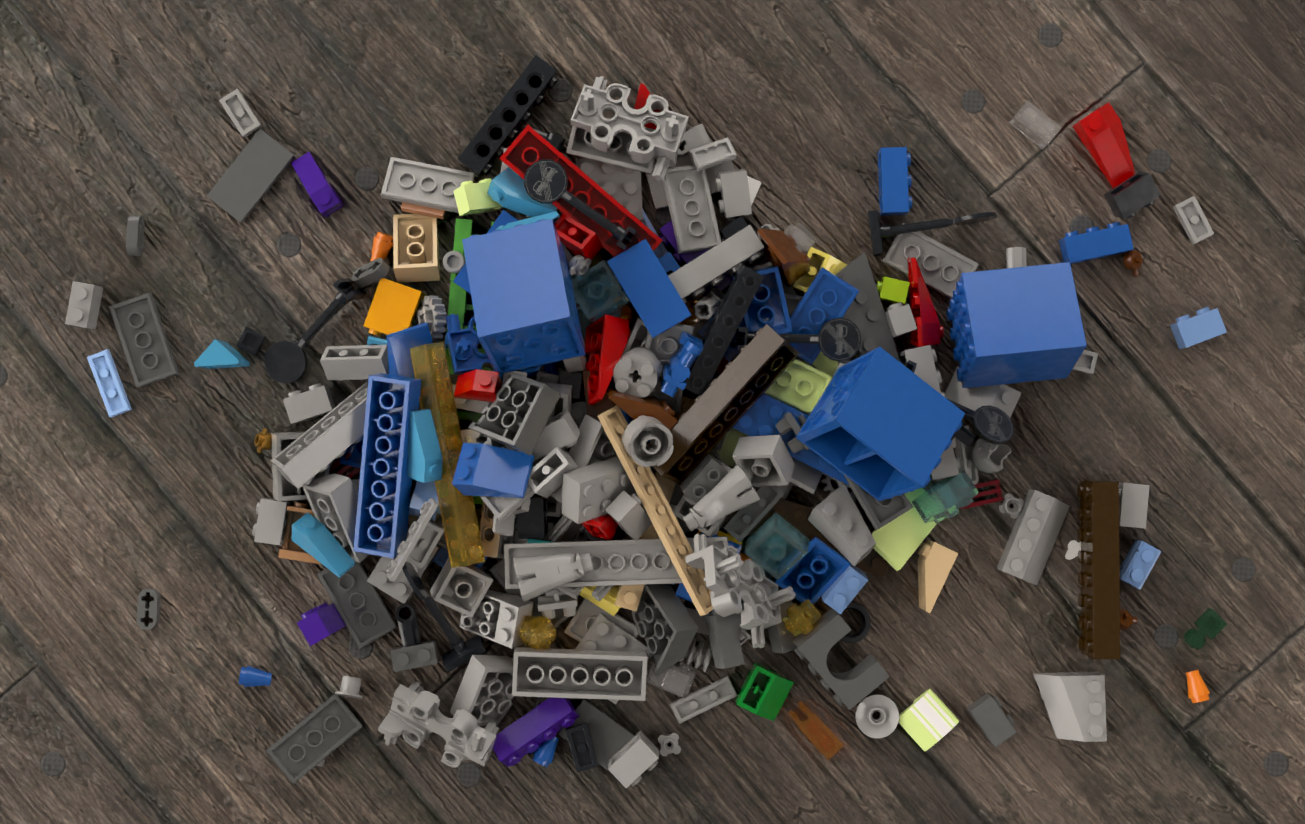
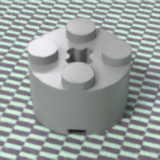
(648, 375)
(636, 438)

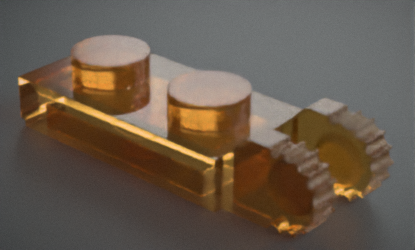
(817, 732)

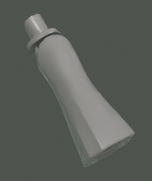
(726, 497)
(547, 572)

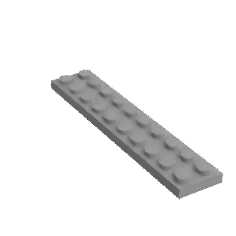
(612, 560)

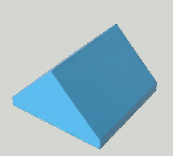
(220, 355)

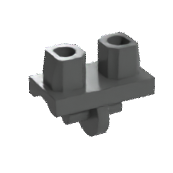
(789, 423)

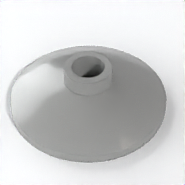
(884, 724)

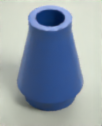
(254, 677)
(545, 752)

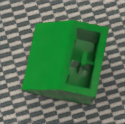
(763, 692)

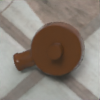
(1132, 261)
(1126, 619)

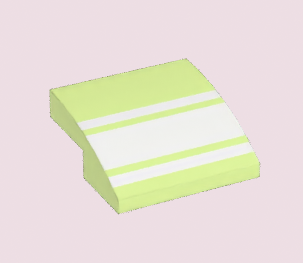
(927, 720)

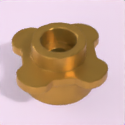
(263, 440)

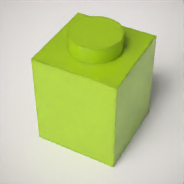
(892, 290)

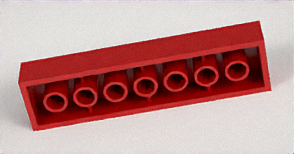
(532, 147)

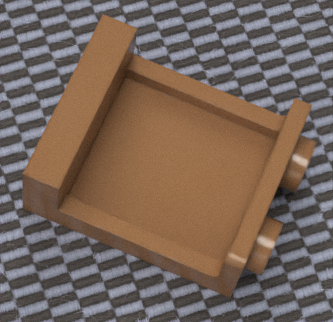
(290, 549)

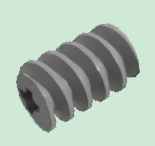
(698, 654)

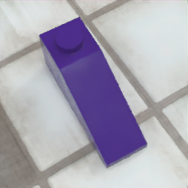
(317, 185)

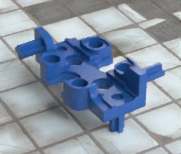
(464, 351)

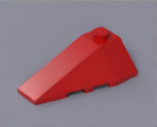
(1107, 144)
(923, 311)
(604, 344)

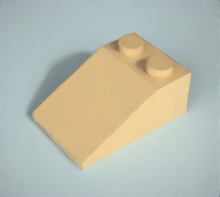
(415, 248)
(933, 569)

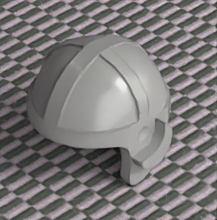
(989, 456)

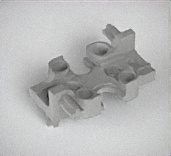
(661, 143)
(733, 579)
(417, 715)

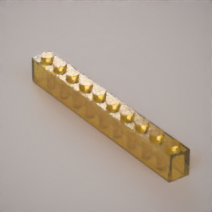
(456, 509)

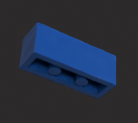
(894, 181)
(1096, 243)

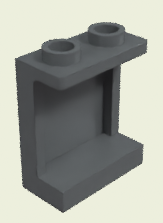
(703, 478)

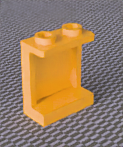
(392, 308)

